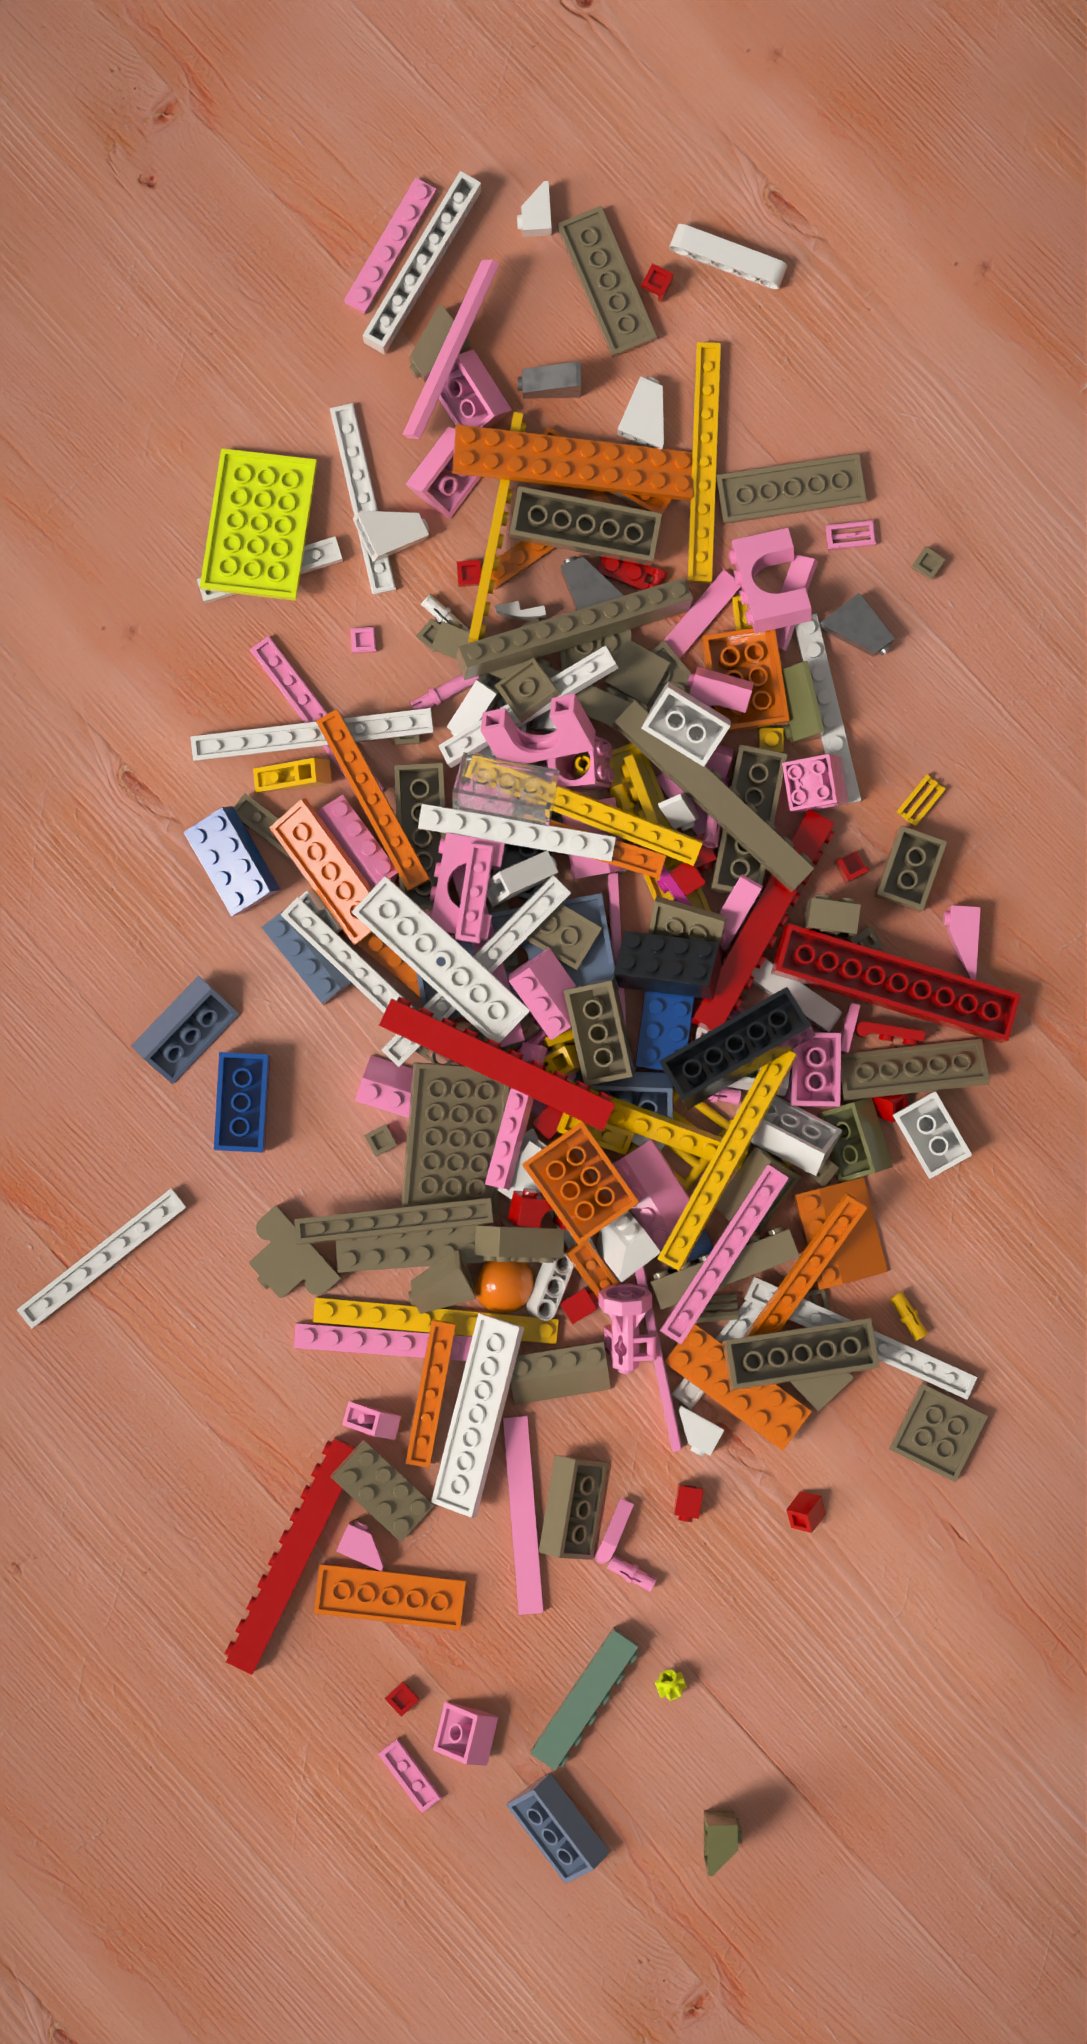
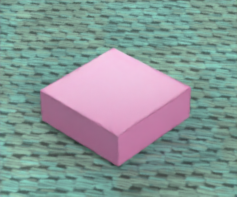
(363, 640)

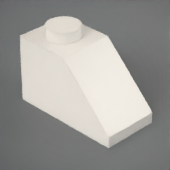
(536, 213)
(680, 811)
(699, 1432)

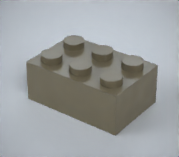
(910, 869)
(831, 917)
(519, 1243)

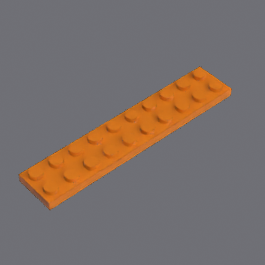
(572, 462)

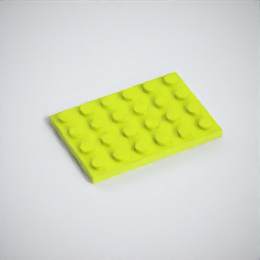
(258, 524)

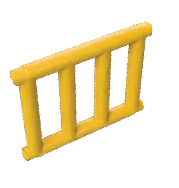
(697, 1164)

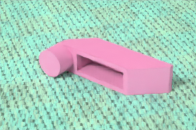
(613, 1531)

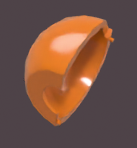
(504, 1286)

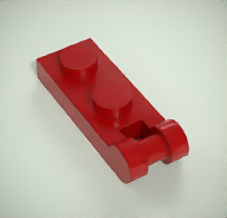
(631, 573)
(887, 1033)

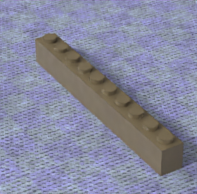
(573, 628)
(597, 704)
(718, 801)

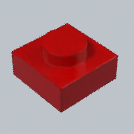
(469, 573)
(402, 1698)

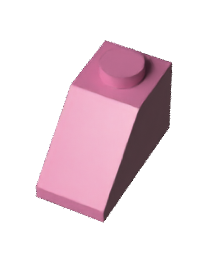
(371, 1420)
(361, 1545)

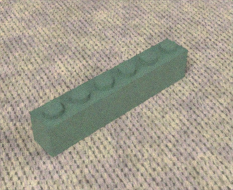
(584, 1698)

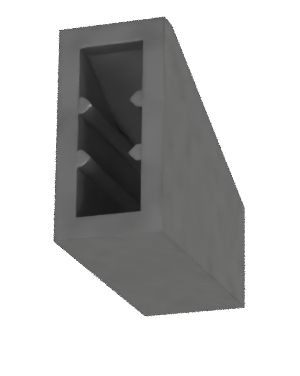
(551, 381)
(586, 583)
(859, 627)

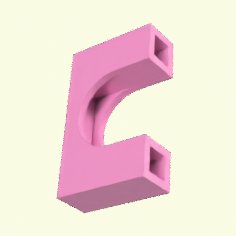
(765, 609)
(725, 691)
(510, 743)
(454, 857)

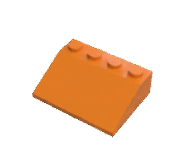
(753, 659)
(580, 1183)
(860, 1252)

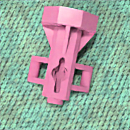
(626, 1308)

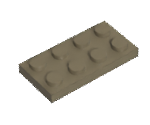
(381, 1490)

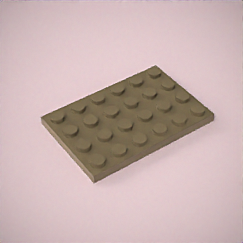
(451, 1135)

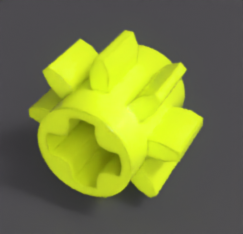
(670, 1684)

